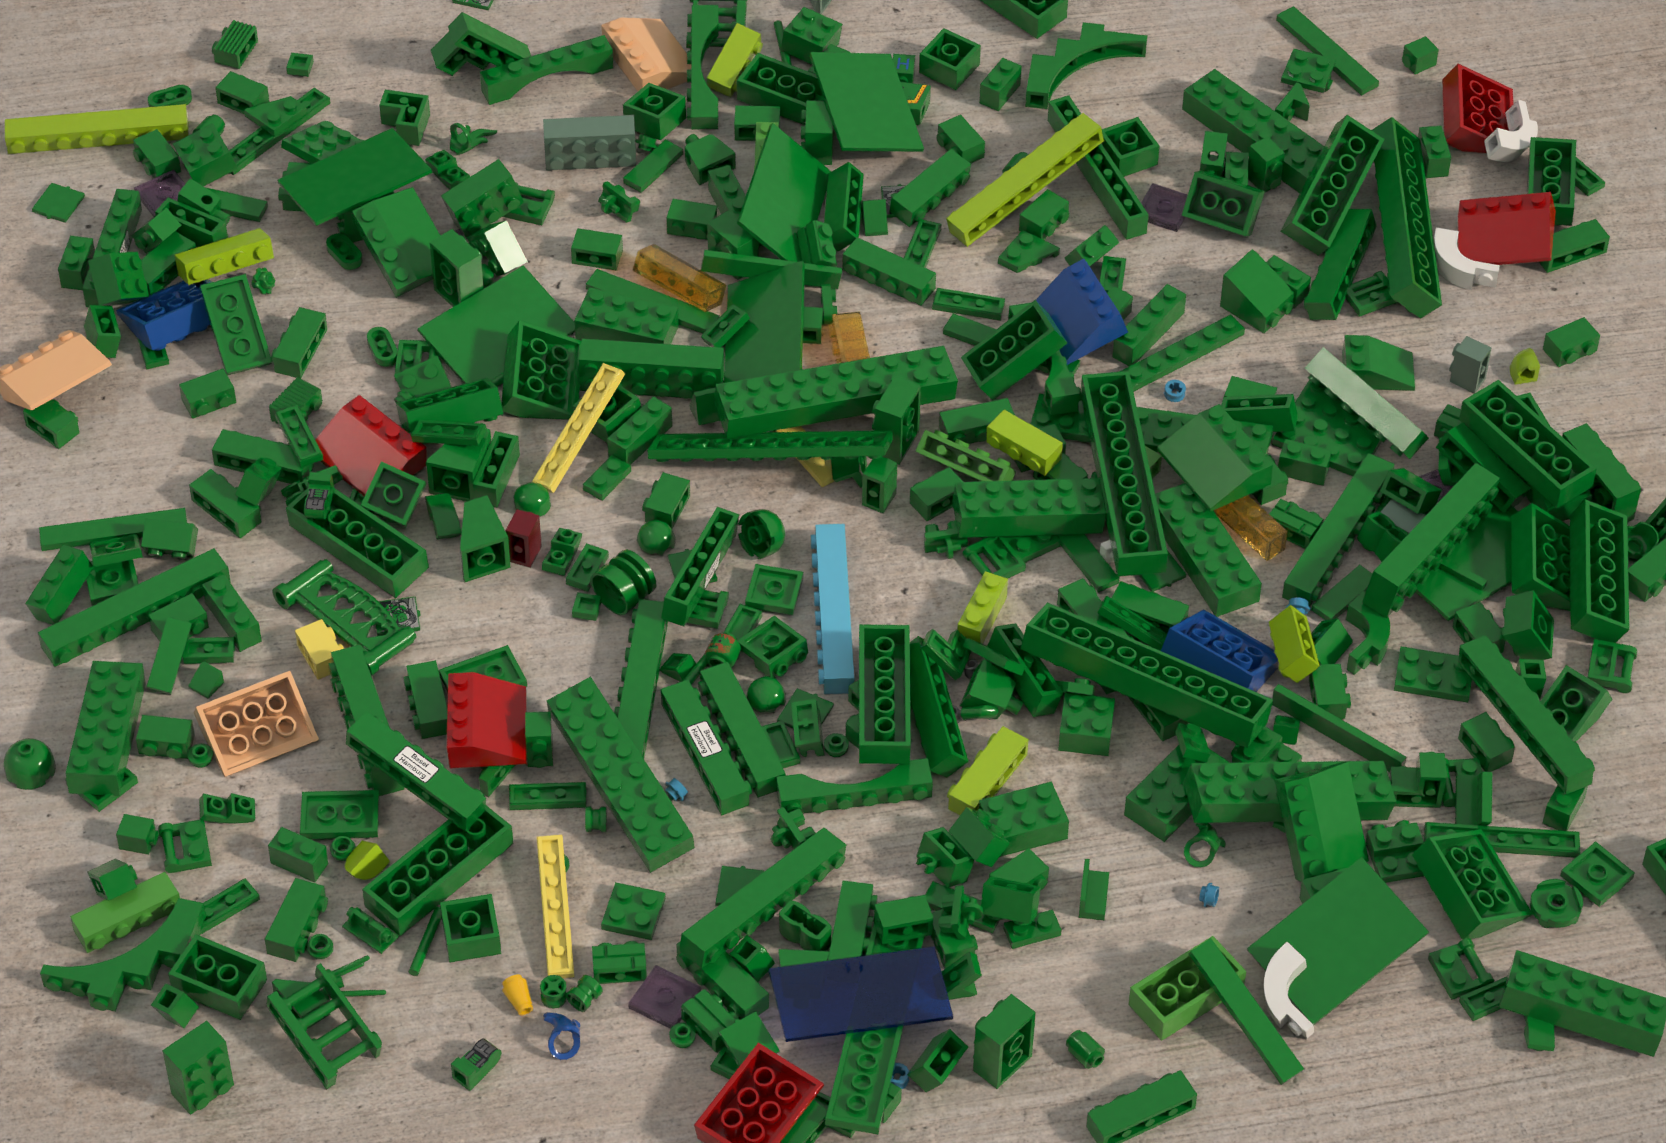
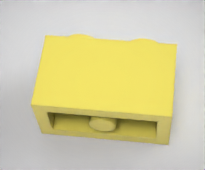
(316, 644)

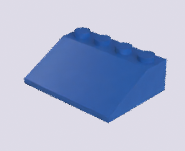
(1081, 311)
(167, 315)
(1221, 650)

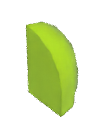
(1524, 367)
(366, 861)

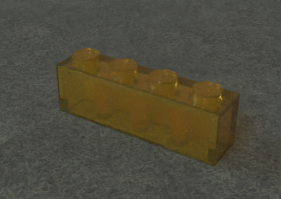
(679, 277)
(848, 337)
(1254, 526)

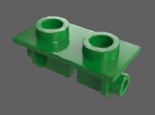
(369, 930)

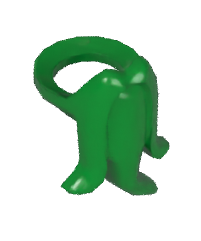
(467, 140)
(1208, 834)

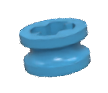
(1175, 384)
(904, 1078)

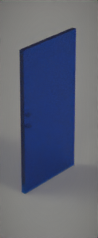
(860, 994)

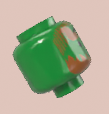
(723, 649)

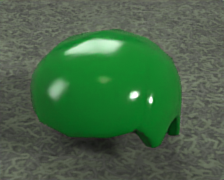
(532, 498)
(655, 537)
(1641, 540)
(766, 694)

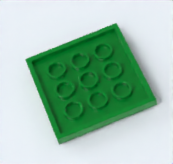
(1329, 426)

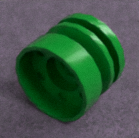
(623, 582)

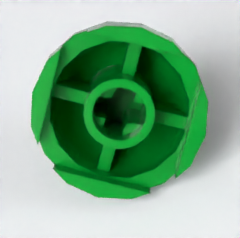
(761, 533)
(29, 764)

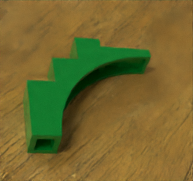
(1071, 55)
(136, 968)

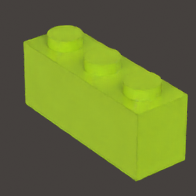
(734, 59)
(1024, 442)
(983, 607)
(1293, 644)

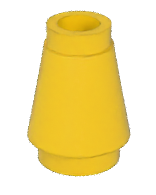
(518, 994)

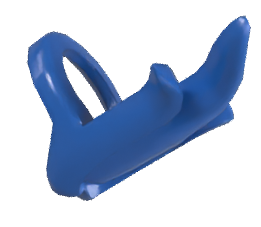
(562, 1023)

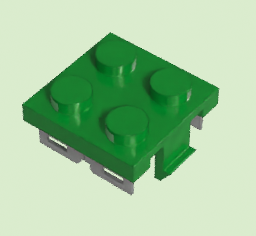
(1310, 71)

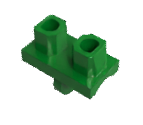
(616, 201)
(944, 540)
(787, 830)
(963, 911)

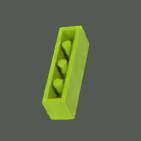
(224, 256)
(989, 771)

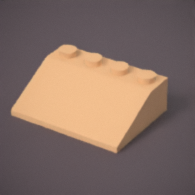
(647, 52)
(50, 370)
(256, 724)

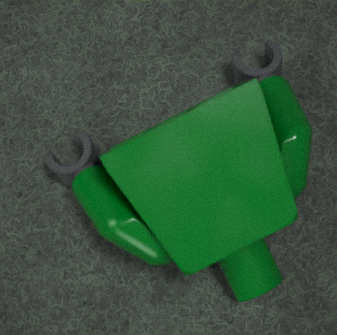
(987, 692)

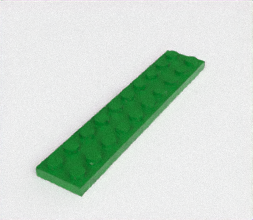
(1155, 425)
(771, 445)
(867, 1064)

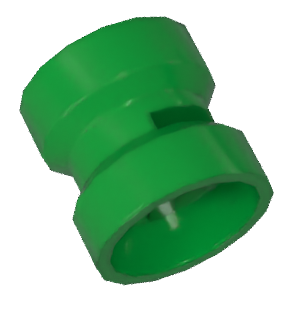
(586, 991)

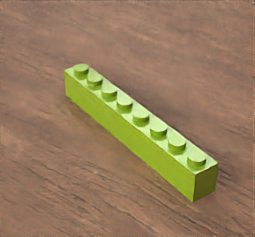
(94, 128)
(1024, 179)

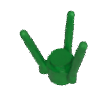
(349, 968)

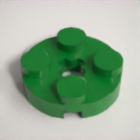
(1554, 916)

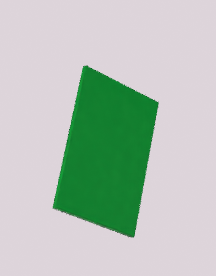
(866, 102)
(354, 176)
(476, 331)
(1345, 936)

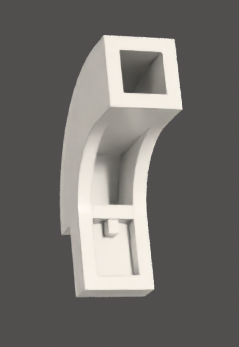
(1509, 145)
(1458, 268)
(1279, 975)

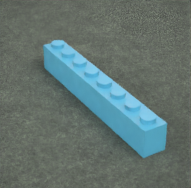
(834, 608)

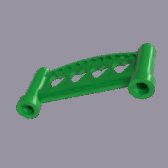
(305, 591)

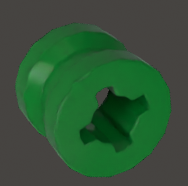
(596, 819)
(553, 984)

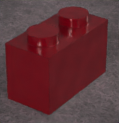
(524, 538)

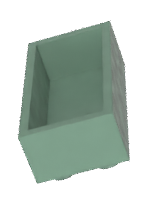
(589, 142)

